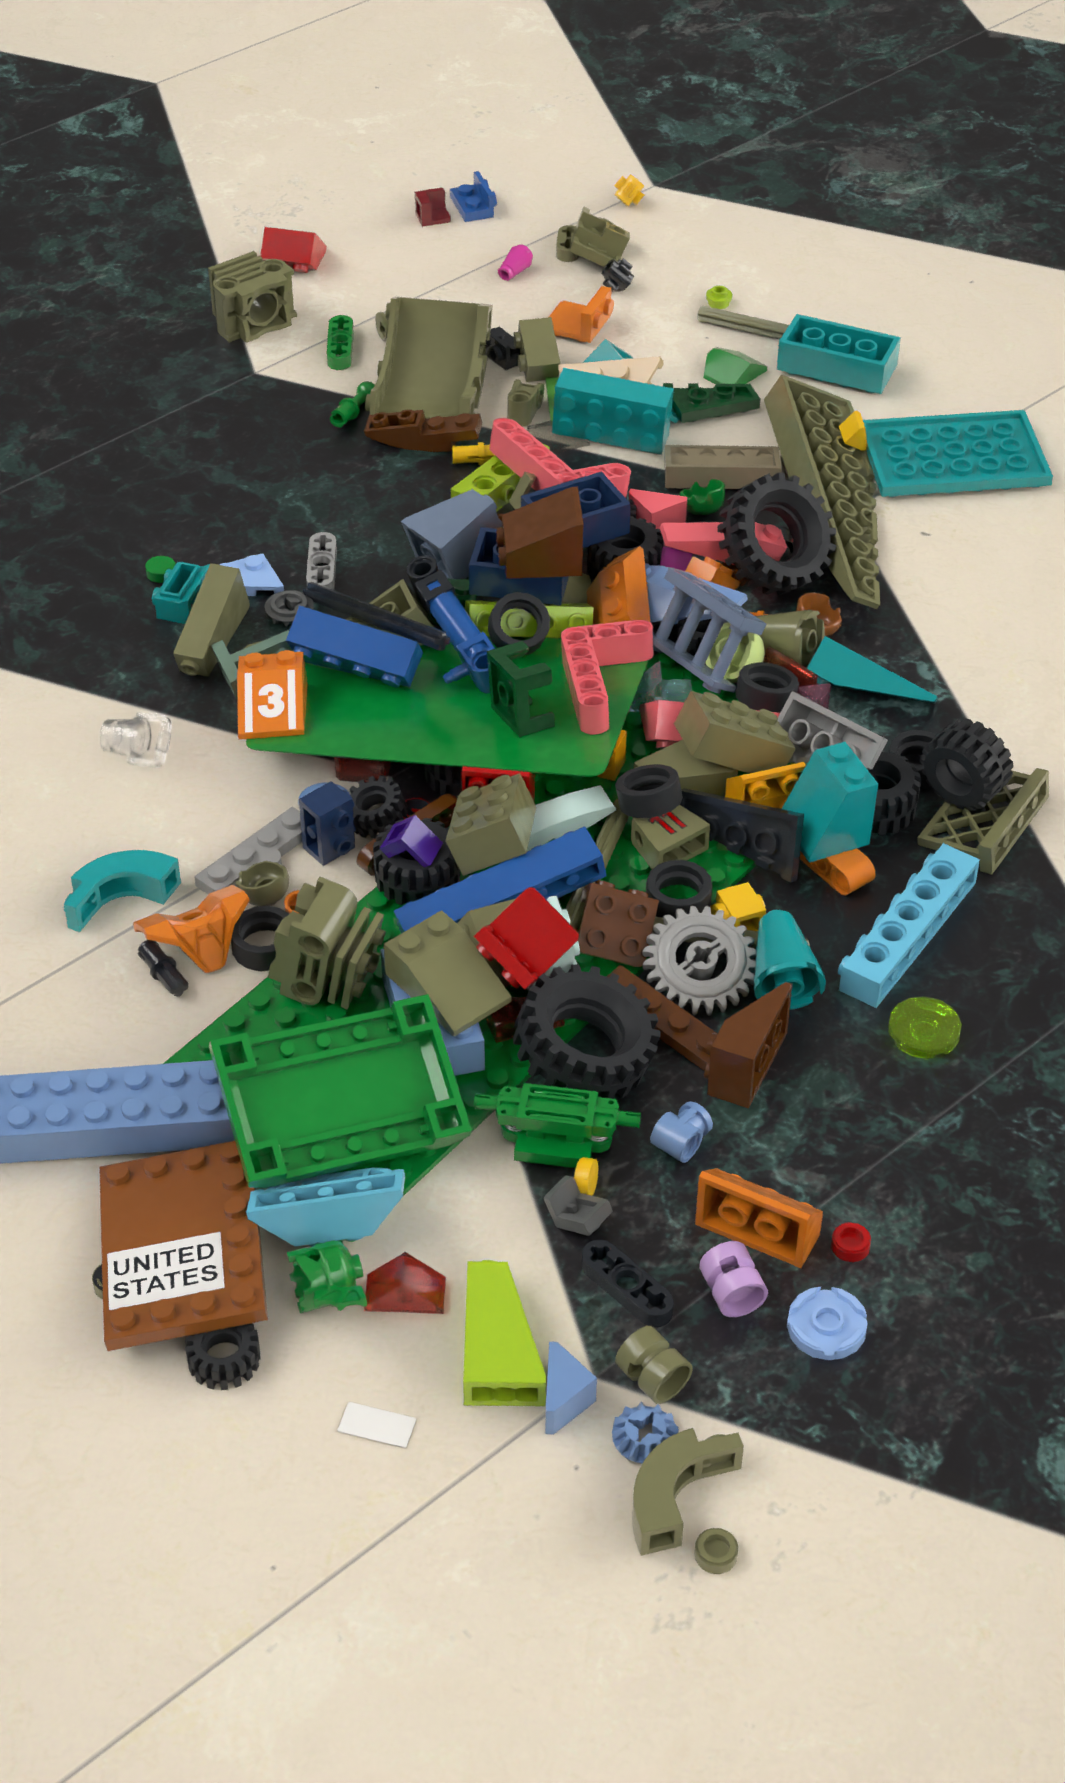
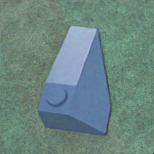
(661, 593)

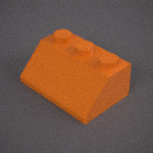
(757, 1216)

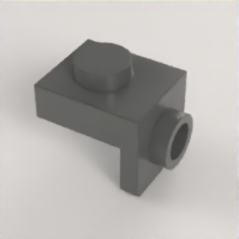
(574, 1209)

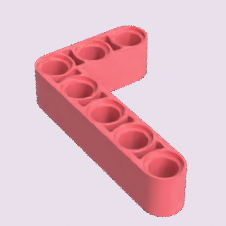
(526, 454)
(595, 646)

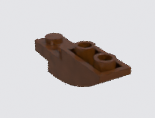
(414, 432)

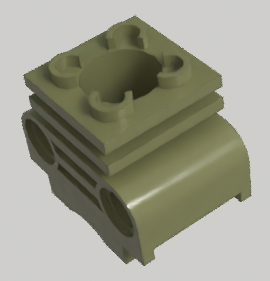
(251, 296)
(325, 945)

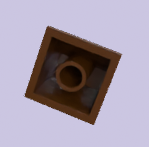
(543, 538)

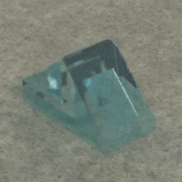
(654, 688)

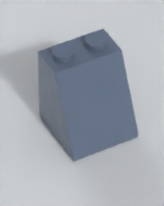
(451, 530)

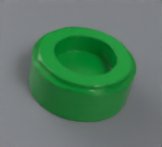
(157, 567)

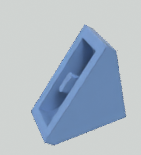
(569, 1388)

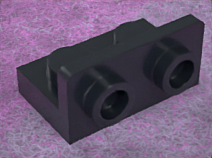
(502, 349)

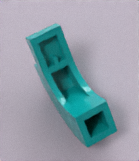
(120, 875)

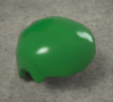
(705, 499)

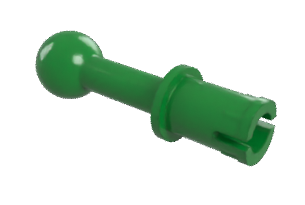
(349, 407)

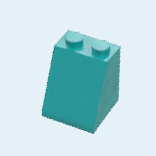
(836, 802)

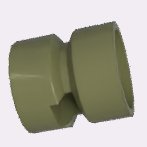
(657, 1369)

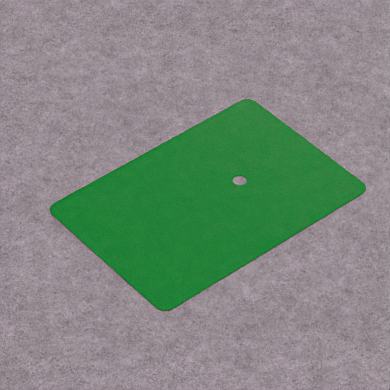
(455, 720)

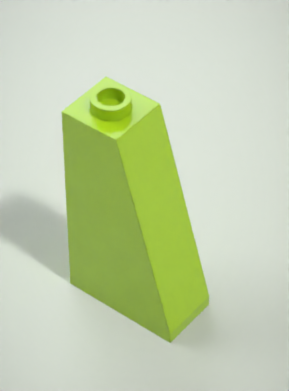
(499, 1346)

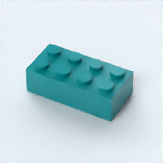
(838, 353)
(612, 410)

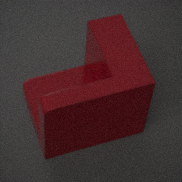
(431, 207)

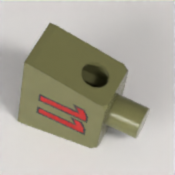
(670, 836)

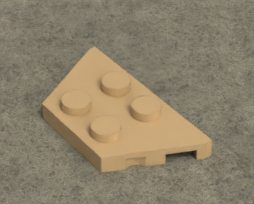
(630, 369)

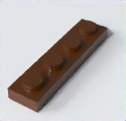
(675, 1025)

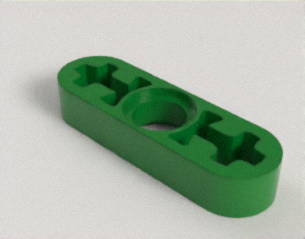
(345, 347)

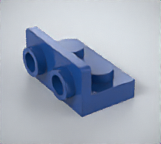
(474, 200)

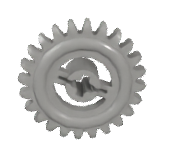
(690, 979)

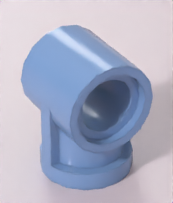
(682, 1133)

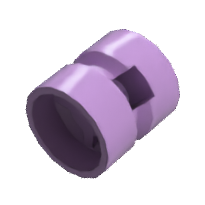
(733, 1279)

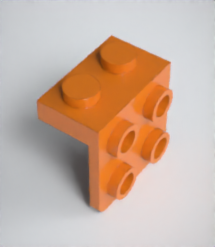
(583, 321)

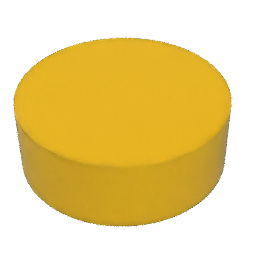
(586, 1175)

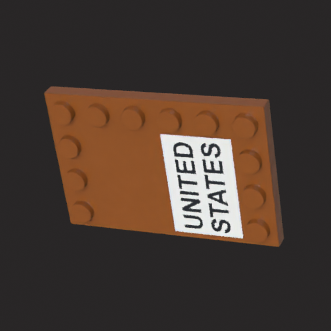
(178, 1247)

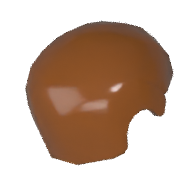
(821, 603)

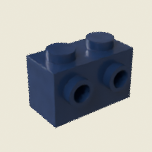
(327, 823)

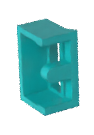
(176, 606)

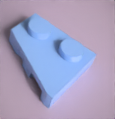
(257, 574)

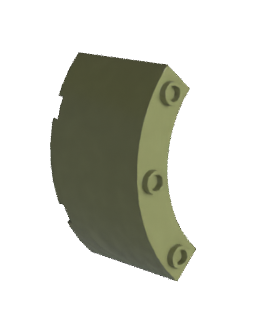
(432, 357)

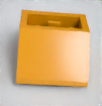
(765, 787)

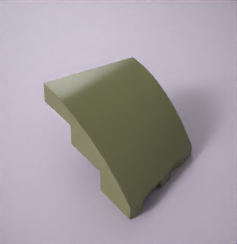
(598, 239)

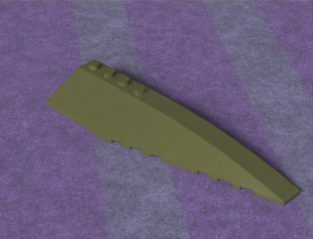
(813, 449)

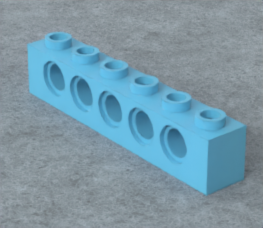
(907, 925)

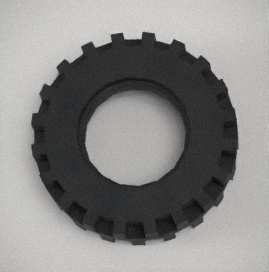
(803, 517)
(601, 1003)

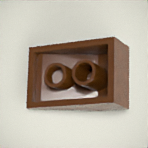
(747, 1047)

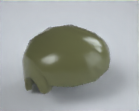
(264, 883)

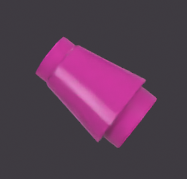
(516, 261)

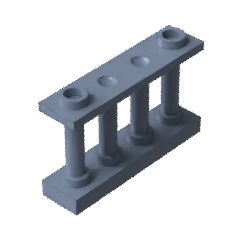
(722, 612)

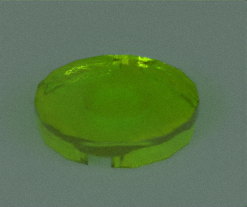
(924, 1027)

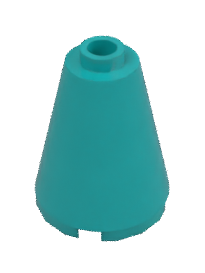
(786, 957)

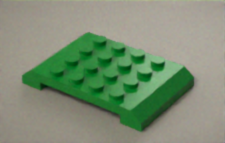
(339, 1093)

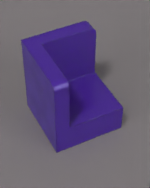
(415, 838)

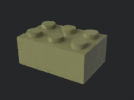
(733, 734)
(491, 823)

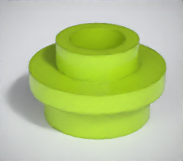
(719, 297)

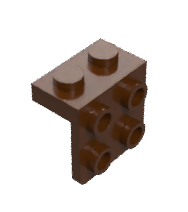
(616, 923)

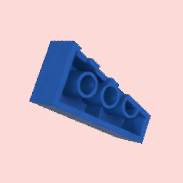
(354, 648)

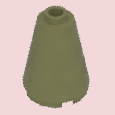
(794, 634)

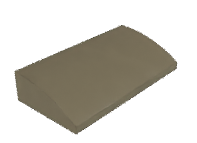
(731, 464)

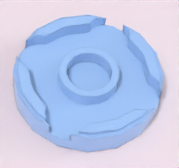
(827, 1323)

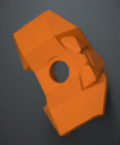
(200, 932)

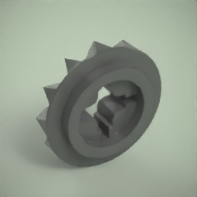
(292, 599)

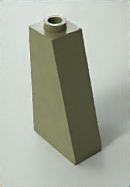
(213, 618)

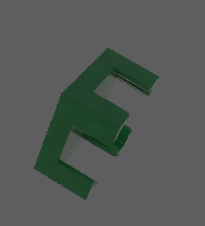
(510, 689)

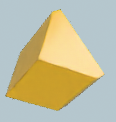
(854, 431)

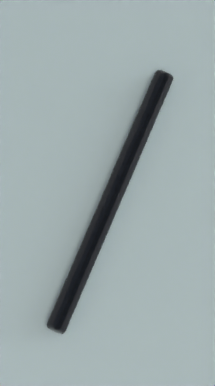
(377, 616)

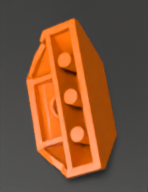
(620, 590)

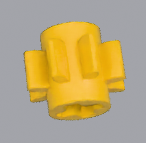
(629, 190)

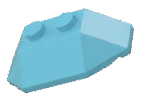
(328, 1205)

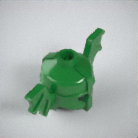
(326, 1276)

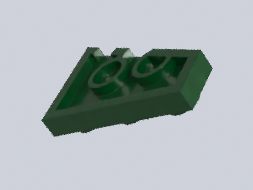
(702, 403)

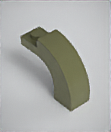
(665, 1473)

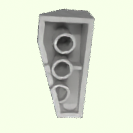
(817, 727)

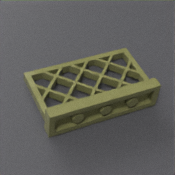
(1008, 821)

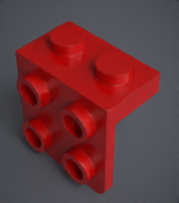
(526, 938)

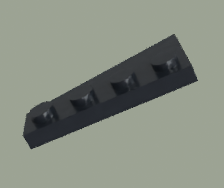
(751, 829)

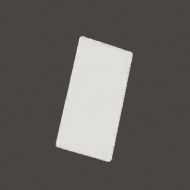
(377, 1424)

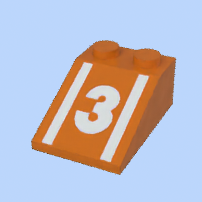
(271, 695)

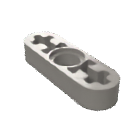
(316, 556)

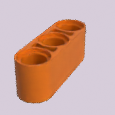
(844, 870)

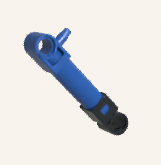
(444, 607)

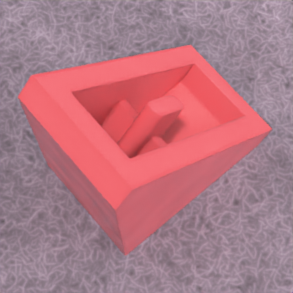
(659, 507)

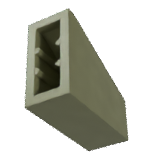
(692, 772)

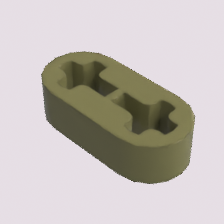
(563, 244)

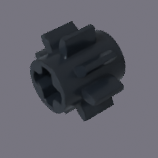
(617, 274)

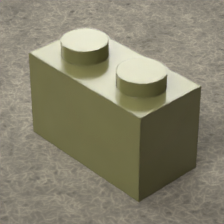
(537, 349)

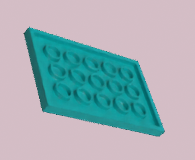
(955, 453)

